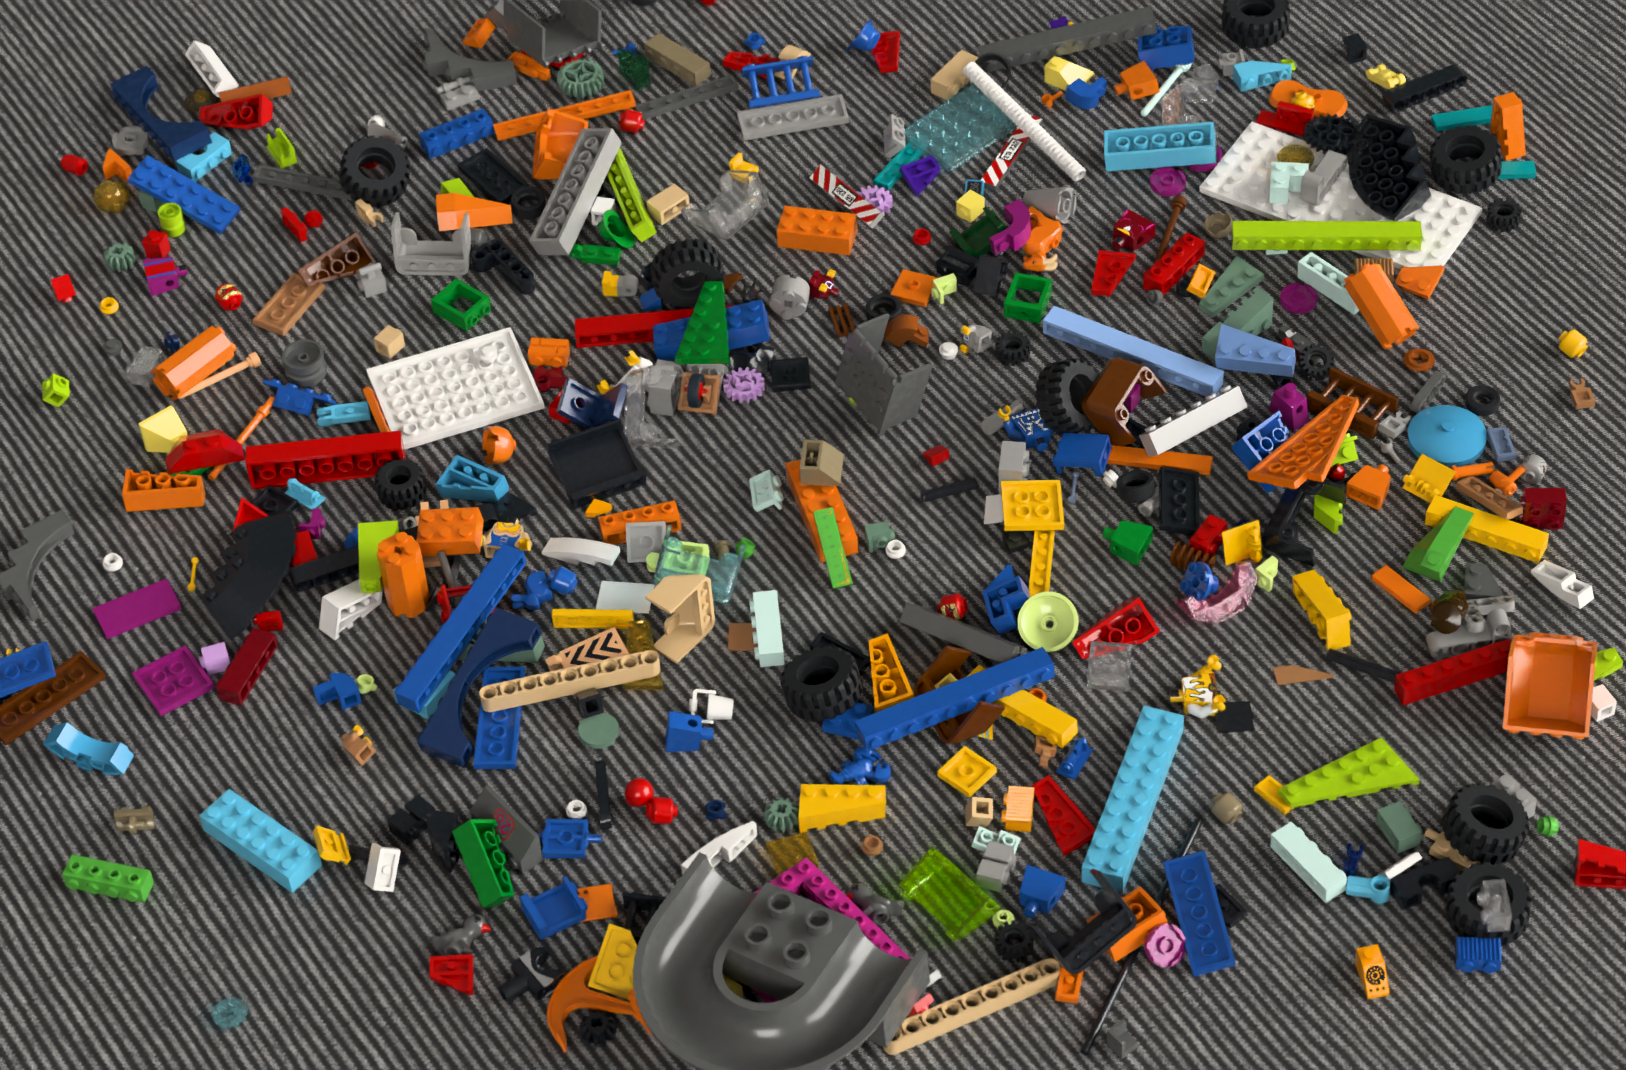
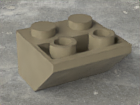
(820, 464)

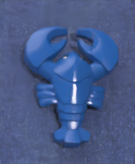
(861, 769)

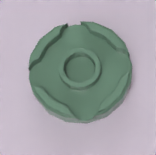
(598, 731)

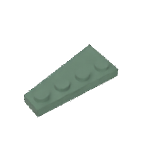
(1230, 286)

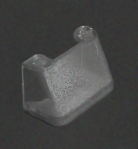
(738, 203)

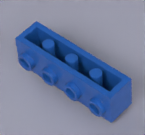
(456, 133)

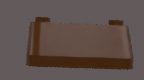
(1107, 394)
(966, 724)

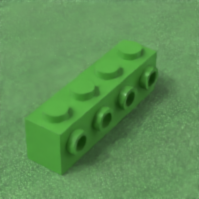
(108, 878)

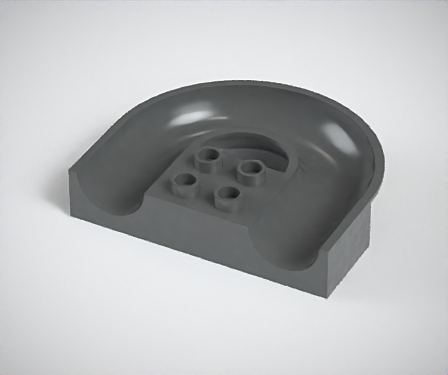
(812, 959)

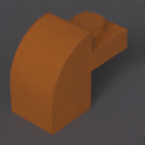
(904, 328)

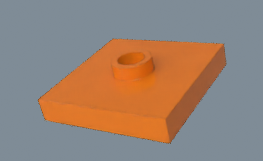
(913, 288)

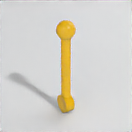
(191, 586)

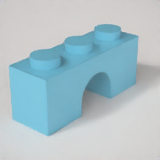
(198, 165)

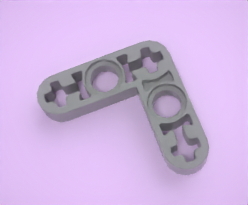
(1474, 620)

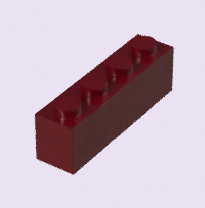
(246, 666)

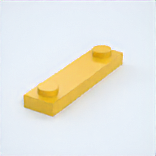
(591, 618)

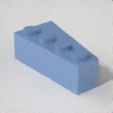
(1252, 353)

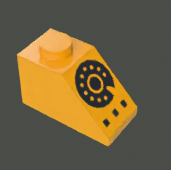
(1372, 971)

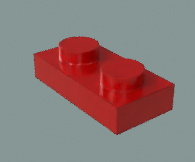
(293, 224)

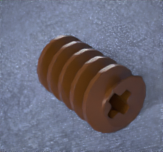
(1181, 557)

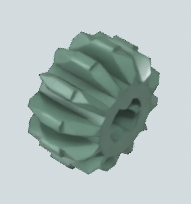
(119, 257)
(781, 814)

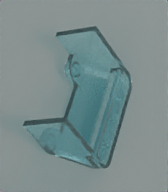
(675, 561)

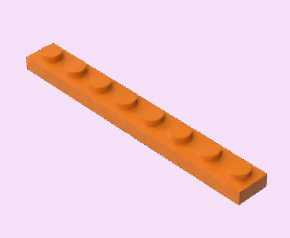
(581, 110)

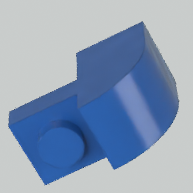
(1083, 95)
(339, 687)

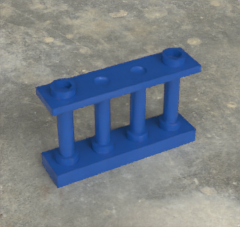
(775, 99)

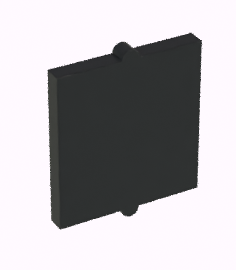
(1235, 717)

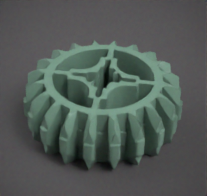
(580, 78)

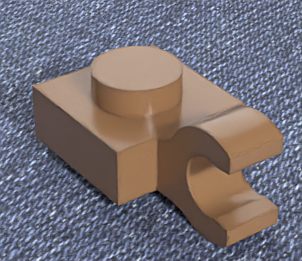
(1044, 749)

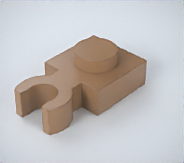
(1581, 396)

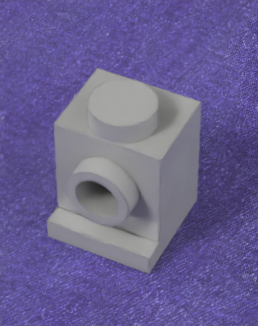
(1228, 61)

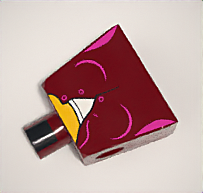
(1132, 231)

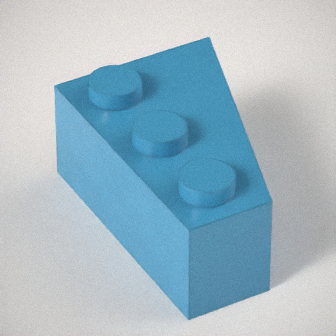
(471, 482)

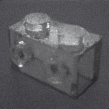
(1495, 905)

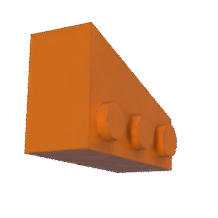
(1508, 125)

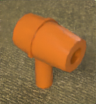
(1506, 483)

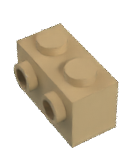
(667, 204)

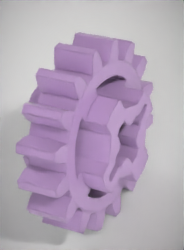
(876, 197)
(743, 385)

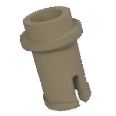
(722, 547)

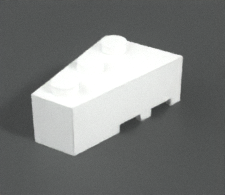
(344, 607)

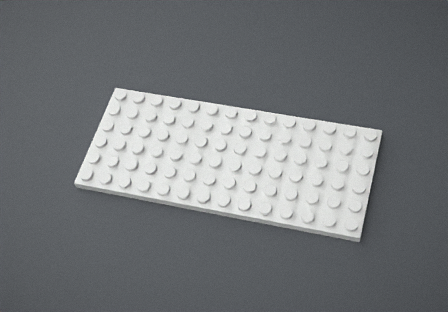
(1245, 178)

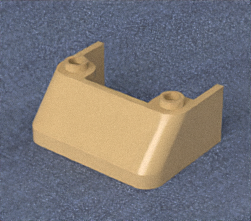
(693, 613)

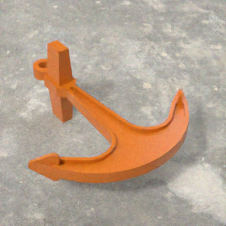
(573, 994)

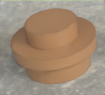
(872, 845)

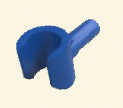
(629, 47)

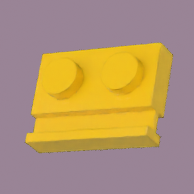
(331, 845)

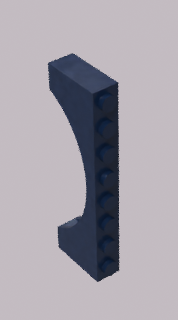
(174, 138)
(501, 636)

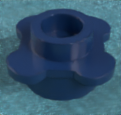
(171, 342)
(718, 806)

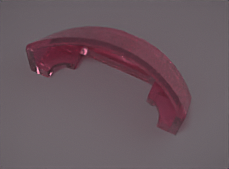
(1228, 601)

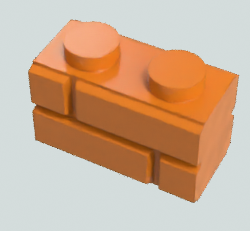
(549, 352)

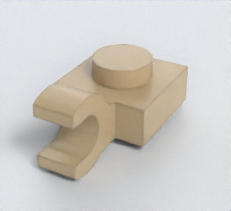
(366, 213)

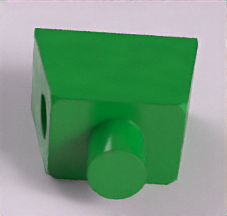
(1129, 540)

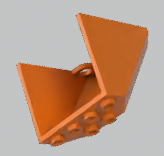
(1550, 685)

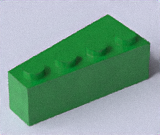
(484, 861)

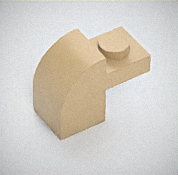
(788, 53)

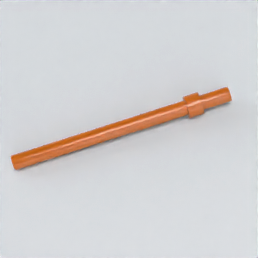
(261, 413)

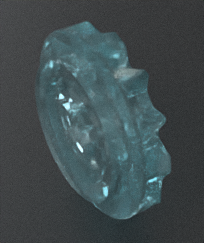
(228, 1006)

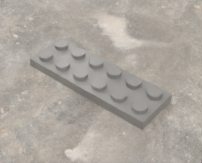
(792, 117)

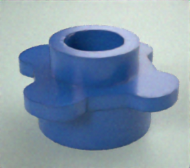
(754, 41)

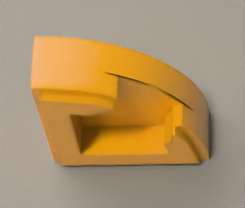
(598, 507)

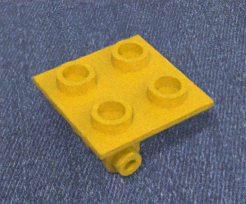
(1428, 478)
(1242, 543)

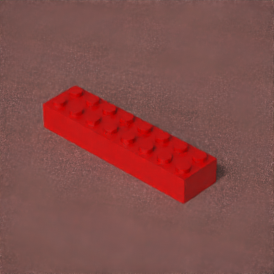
(322, 459)

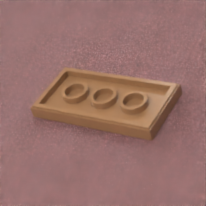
(287, 305)

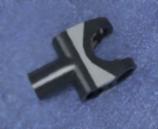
(530, 977)

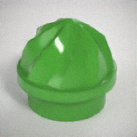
(749, 547)
(1547, 826)

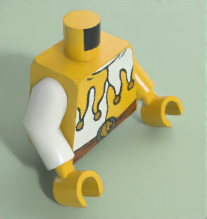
(1200, 692)

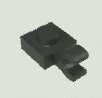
(1014, 540)

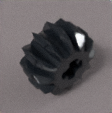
(597, 1028)

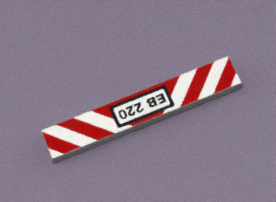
(846, 196)

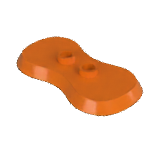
(1325, 101)

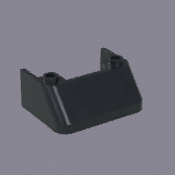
(1280, 535)
(1097, 936)

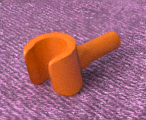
(1048, 99)

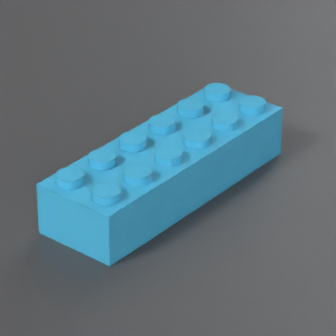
(1159, 146)
(260, 840)

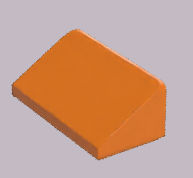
(479, 33)

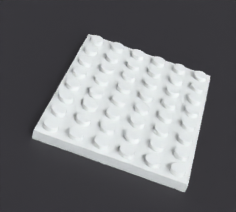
(454, 389)

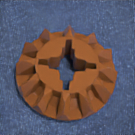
(1427, 360)

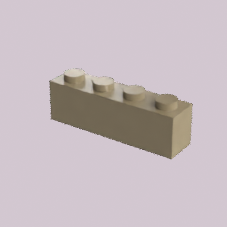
(677, 59)

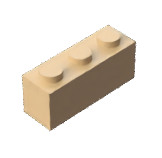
(951, 77)

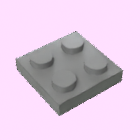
(643, 539)

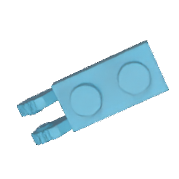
(343, 413)

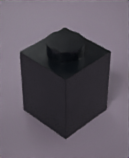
(589, 703)

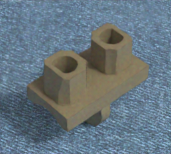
(134, 819)

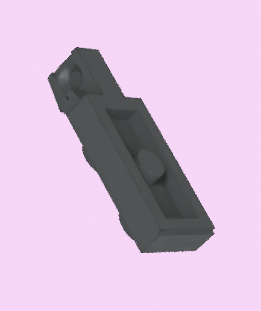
(1299, 342)

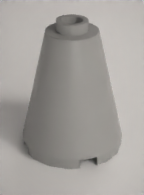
(1052, 202)

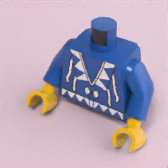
(1027, 428)

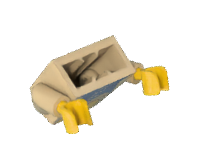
(507, 533)

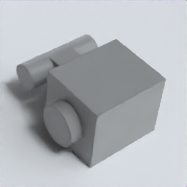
(371, 280)

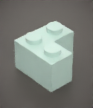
(1285, 178)

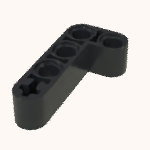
(498, 255)

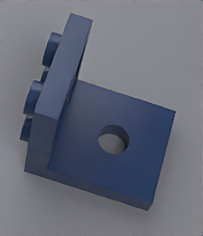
(594, 408)

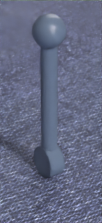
(1071, 499)

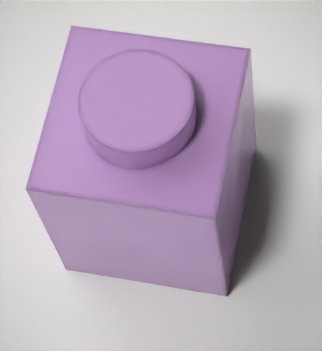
(214, 658)

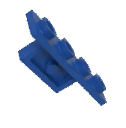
(294, 399)

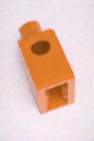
(1137, 82)
(1369, 486)

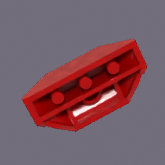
(203, 451)

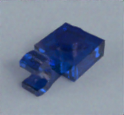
(241, 168)
(1351, 866)

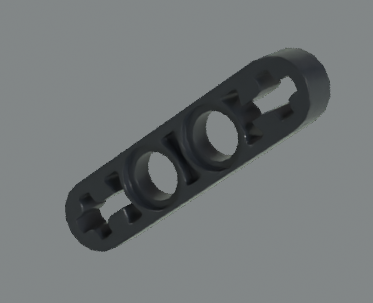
(603, 794)

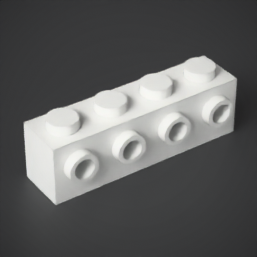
(210, 68)

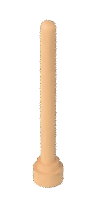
(251, 361)

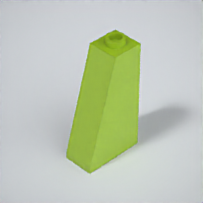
(369, 537)

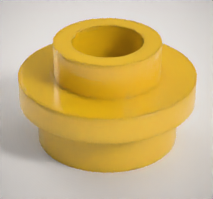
(109, 305)

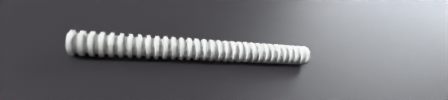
(1024, 121)

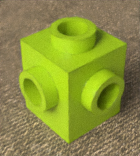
(55, 390)

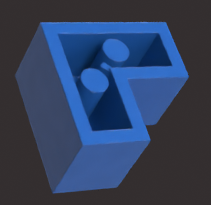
(1003, 601)

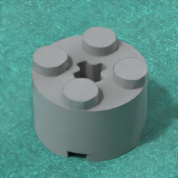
(789, 296)

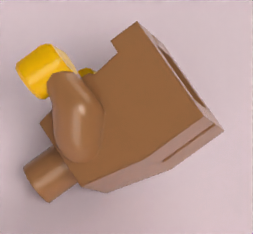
(358, 748)

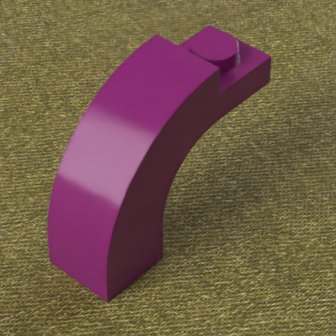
(1019, 231)

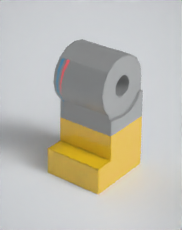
(619, 285)

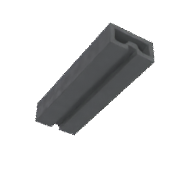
(960, 633)

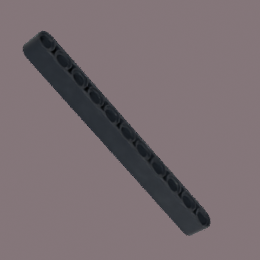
(347, 561)

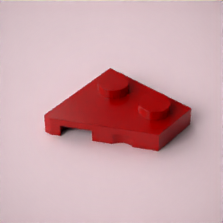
(453, 972)

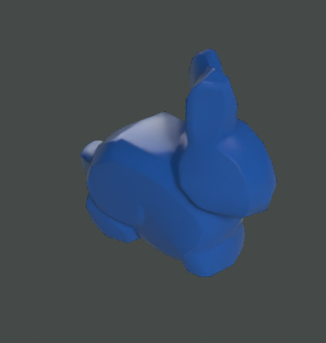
(536, 592)

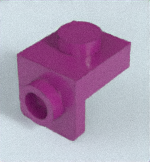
(315, 526)

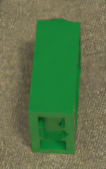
(444, 299)
(1033, 312)

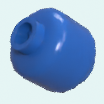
(562, 580)

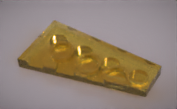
(638, 640)

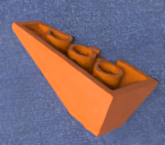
(481, 212)

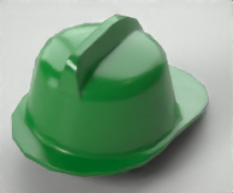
(615, 230)

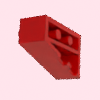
(1599, 866)

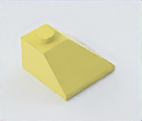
(1063, 72)
(162, 430)

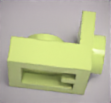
(943, 286)
(1266, 573)

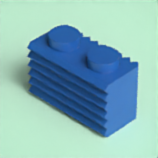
(1478, 954)

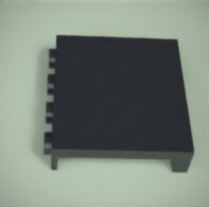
(596, 464)

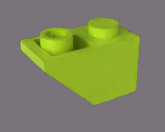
(1327, 513)

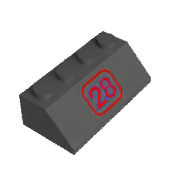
(518, 839)

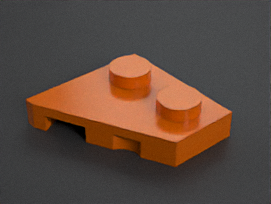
(1419, 280)

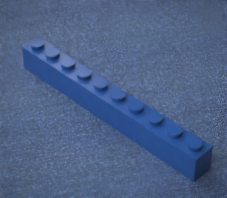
(460, 628)
(954, 699)

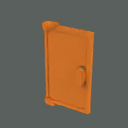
(599, 902)

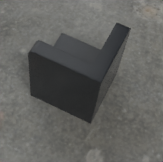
(1356, 48)

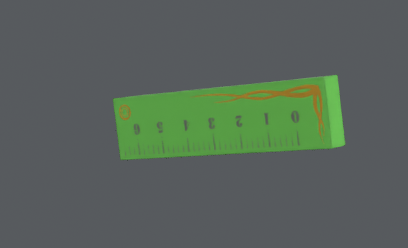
(832, 548)

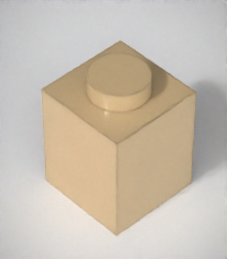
(389, 341)
(979, 812)

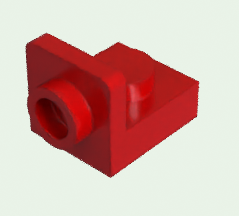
(269, 621)

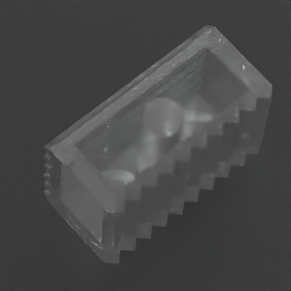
(143, 362)

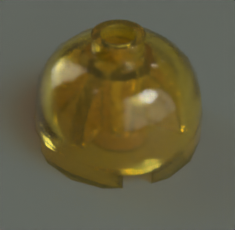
(111, 196)

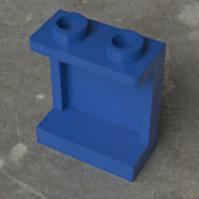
(1083, 452)
(554, 909)

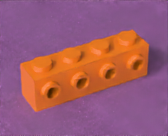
(614, 525)

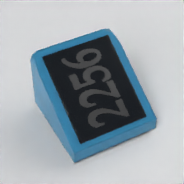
(976, 186)

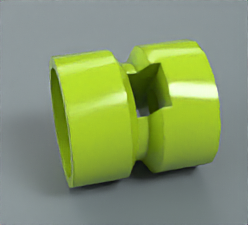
(171, 219)

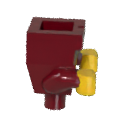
(822, 285)

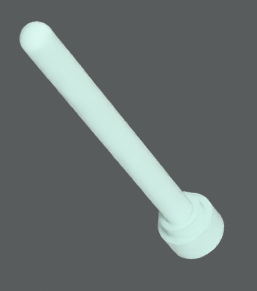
(1178, 70)

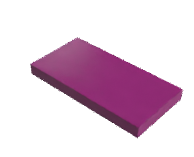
(136, 608)

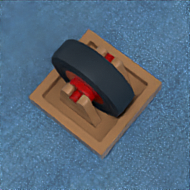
(699, 393)

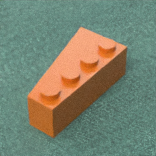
(161, 491)

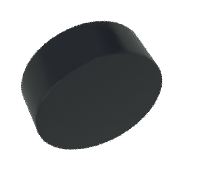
(1181, 287)

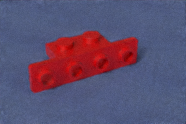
(1288, 118)

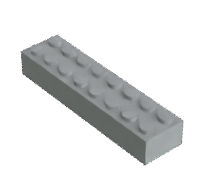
(575, 191)

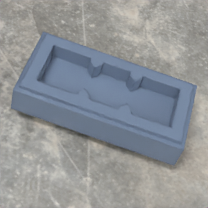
(1501, 444)

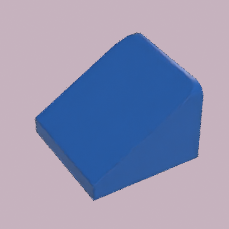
(650, 301)

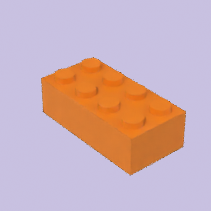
(817, 230)

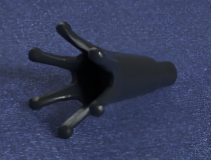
(749, 292)

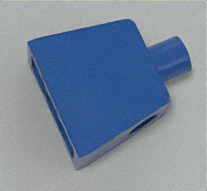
(685, 732)
(1040, 890)

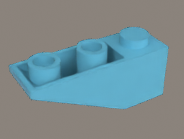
(1258, 74)

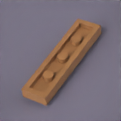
(1489, 497)

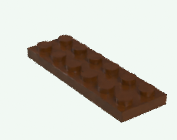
(47, 697)

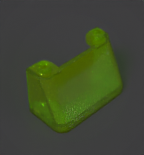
(948, 895)

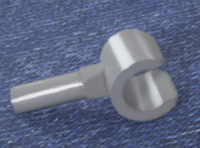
(1388, 448)

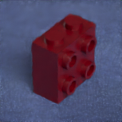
(1543, 508)

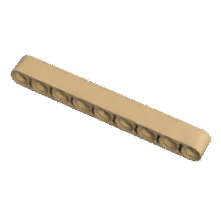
(569, 681)
(981, 1005)

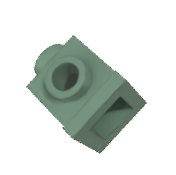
(878, 535)

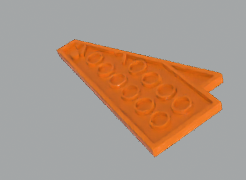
(1310, 449)

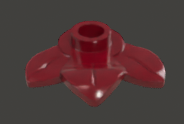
(549, 379)

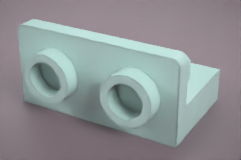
(766, 491)

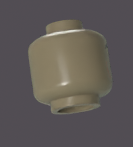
(1227, 808)

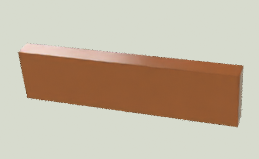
(270, 88)

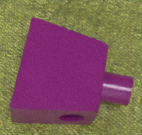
(1291, 406)

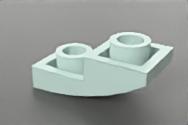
(984, 835)

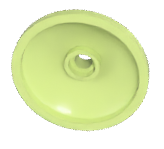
(1038, 612)

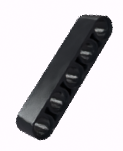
(1424, 88)

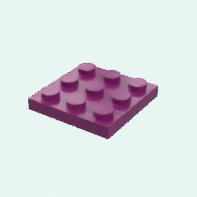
(173, 680)

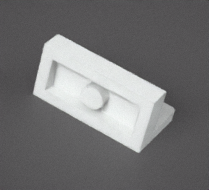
(382, 867)

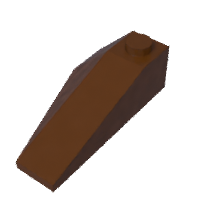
(338, 261)

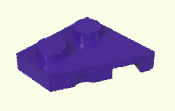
(920, 173)

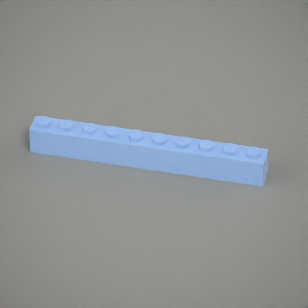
(1114, 343)

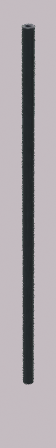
(1132, 956)

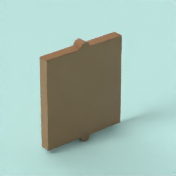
(741, 637)

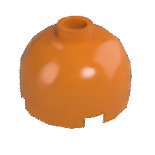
(498, 445)

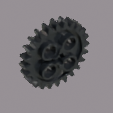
(1330, 133)

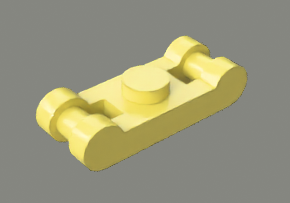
(1385, 77)

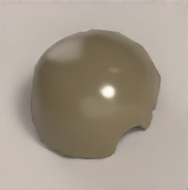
(1218, 225)

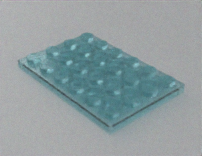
(959, 128)

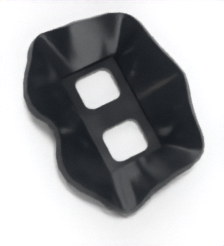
(758, 360)

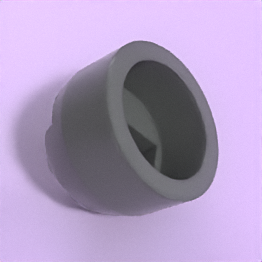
(1154, 297)

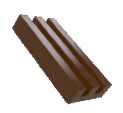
(838, 310)

